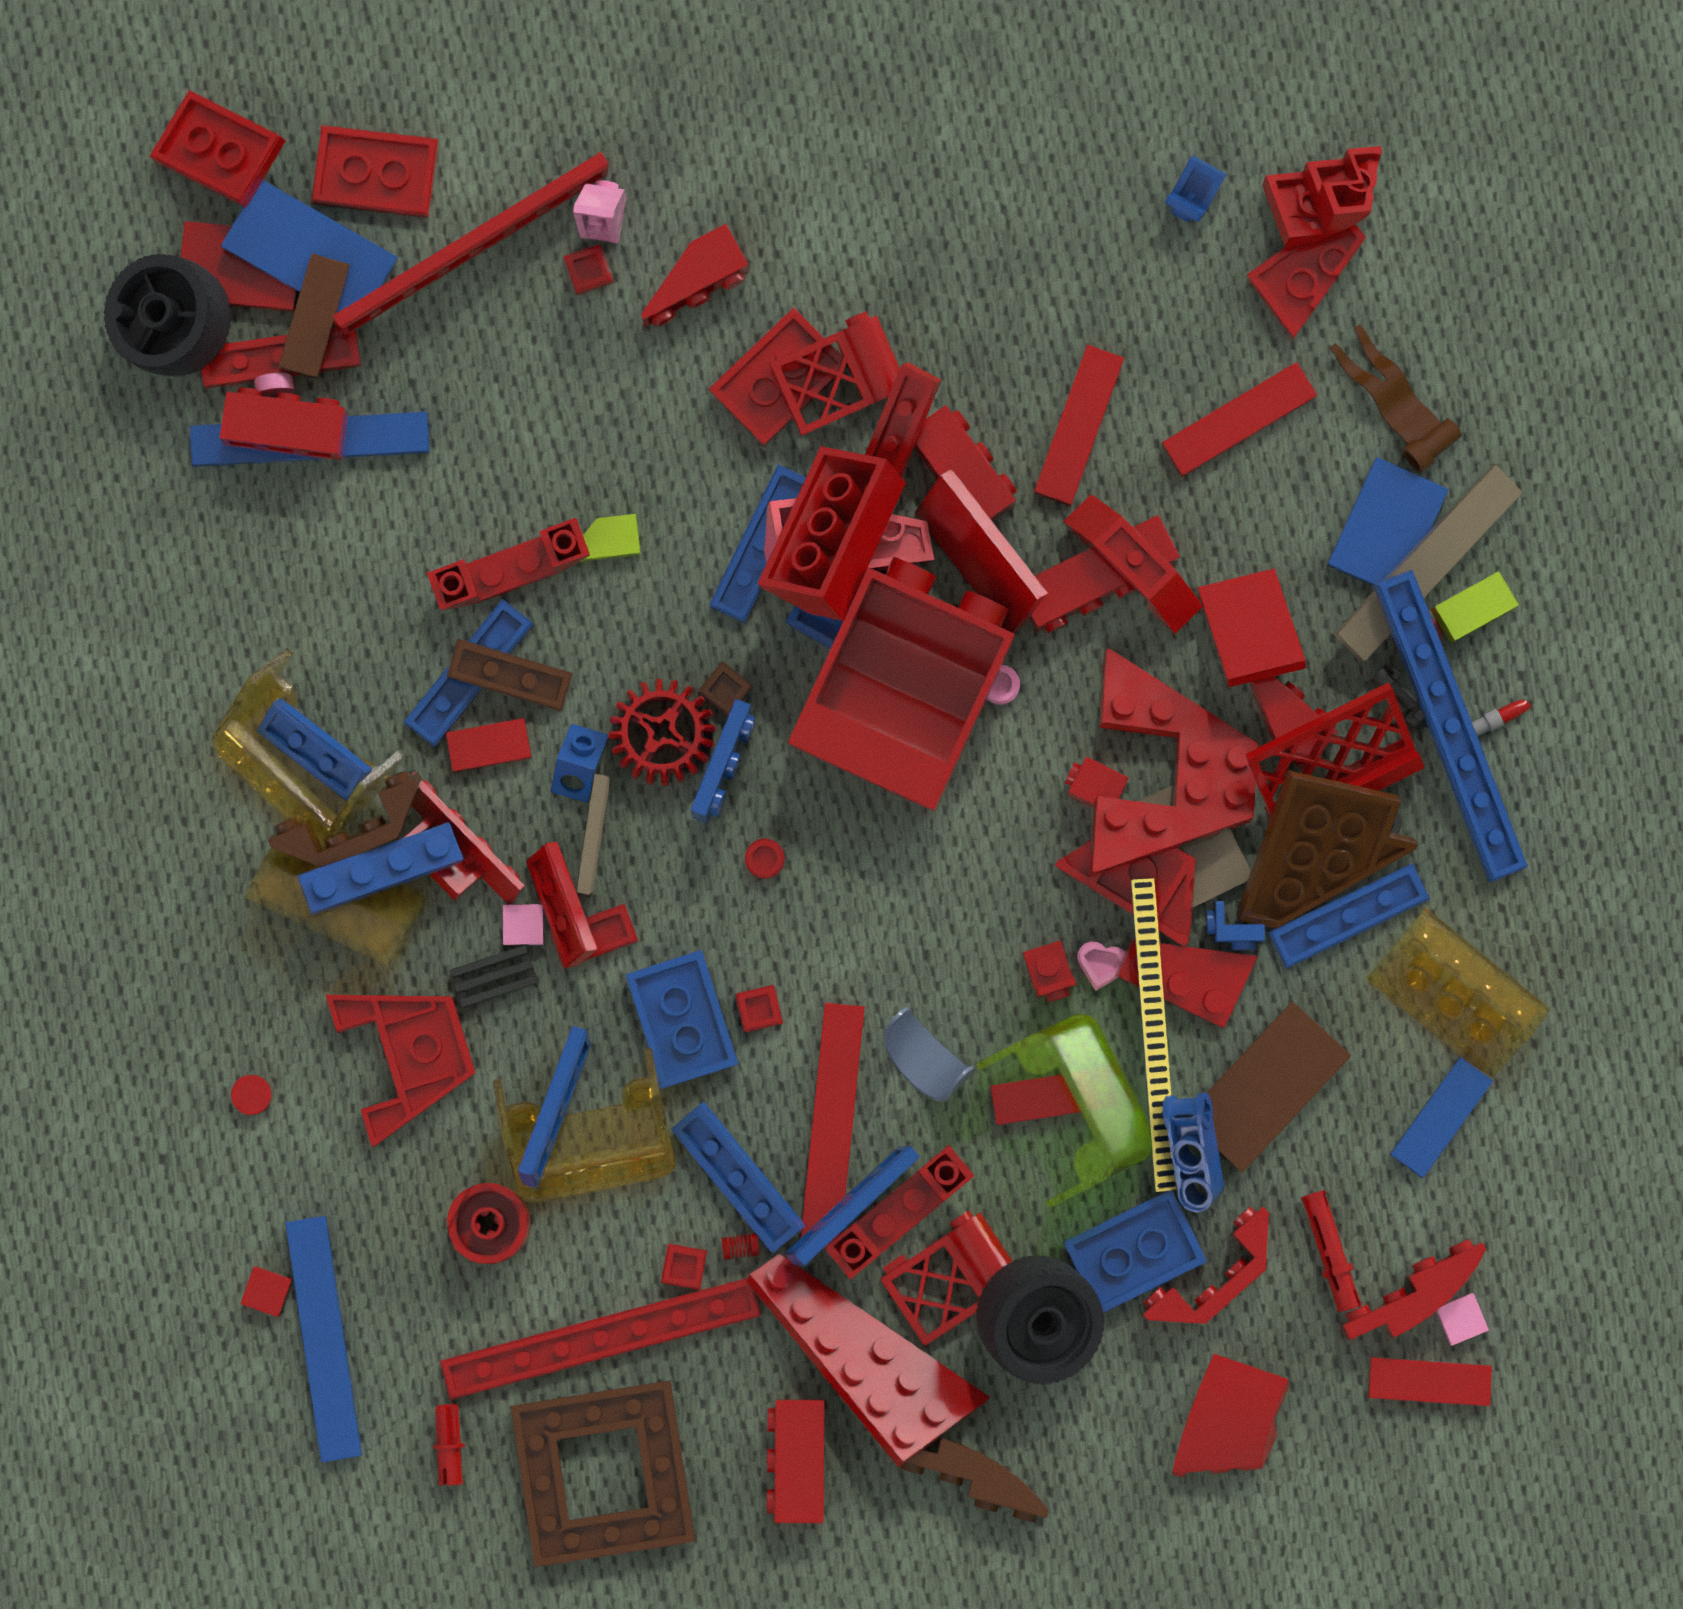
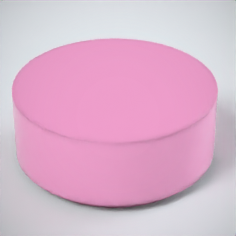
(274, 383)
(1005, 687)

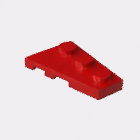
(1196, 978)

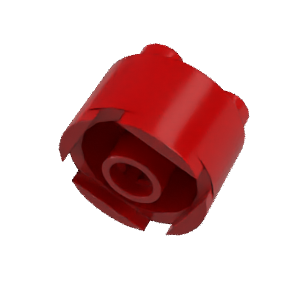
(466, 1230)

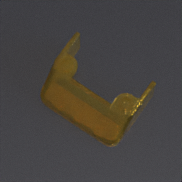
(273, 773)
(594, 1146)

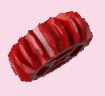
(653, 747)

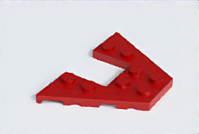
(1210, 777)

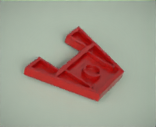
(422, 1049)

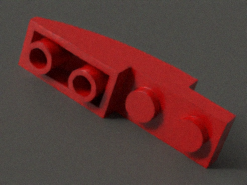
(1431, 1287)

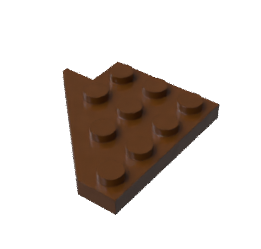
(1318, 845)

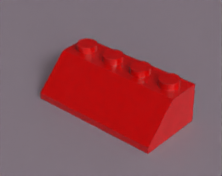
(832, 532)

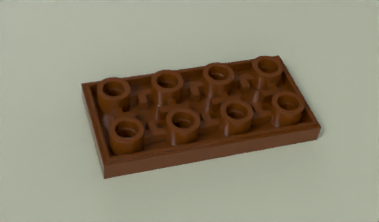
(1272, 1084)

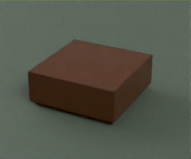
(724, 687)

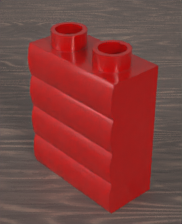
(904, 683)

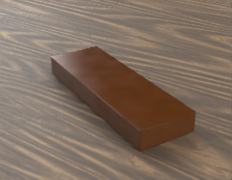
(314, 316)
(509, 674)

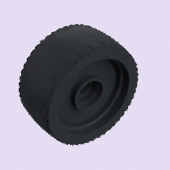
(194, 319)
(1063, 1334)

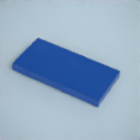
(282, 232)

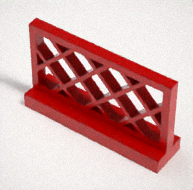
(1375, 769)

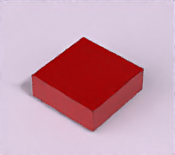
(588, 269)
(759, 1008)
(684, 1266)
(266, 1291)

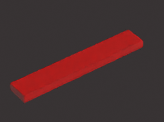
(833, 1111)

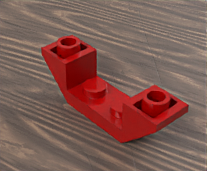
(1136, 561)
(509, 569)
(899, 1212)
(1252, 1236)

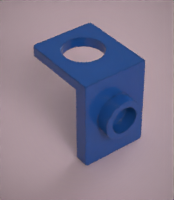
(580, 758)

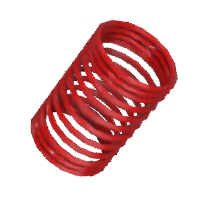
(726, 1243)

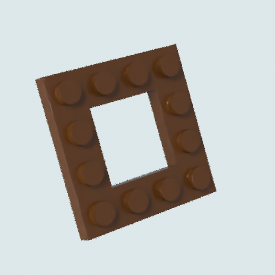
(537, 1433)

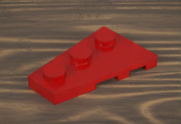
(1302, 274)

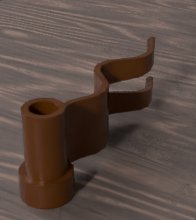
(1399, 405)

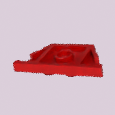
(1173, 878)

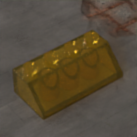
(371, 925)
(1458, 993)

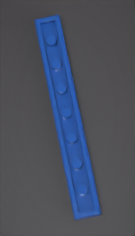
(1450, 725)

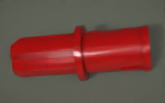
(448, 1445)

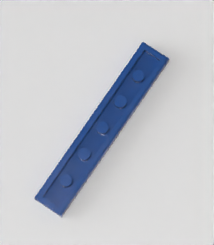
(364, 438)
(324, 1339)

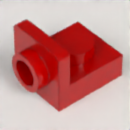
(1049, 971)

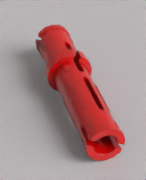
(1329, 1245)

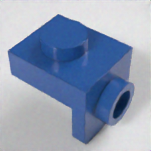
(1195, 190)
(1240, 936)

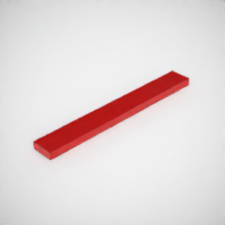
(470, 245)
(600, 1338)

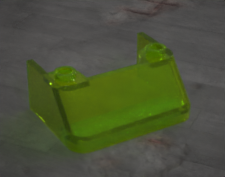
(1100, 1091)

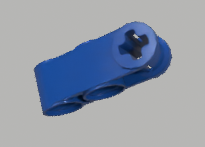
(1192, 1123)

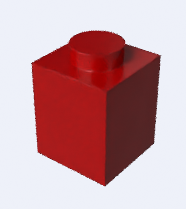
(1094, 780)

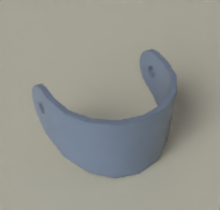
(923, 1058)

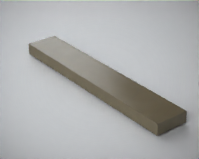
(1434, 555)

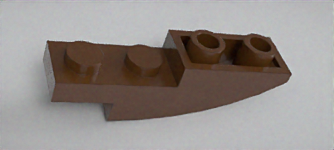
(990, 1481)

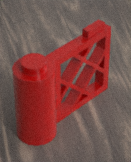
(868, 361)
(976, 1254)

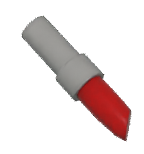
(1496, 719)

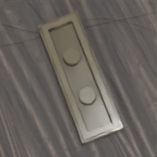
(593, 835)

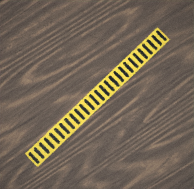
(1153, 1027)

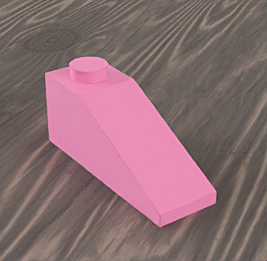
(600, 211)

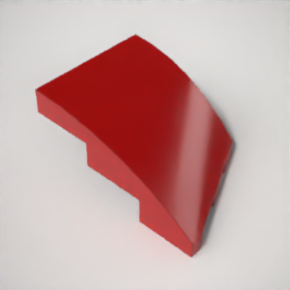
(1323, 196)
(1231, 1419)

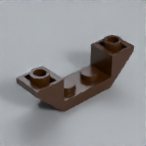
(302, 842)

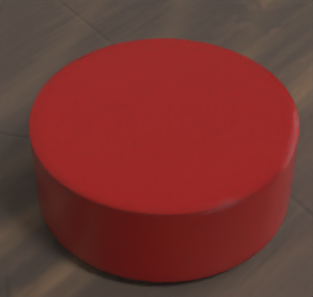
(764, 858)
(251, 1094)

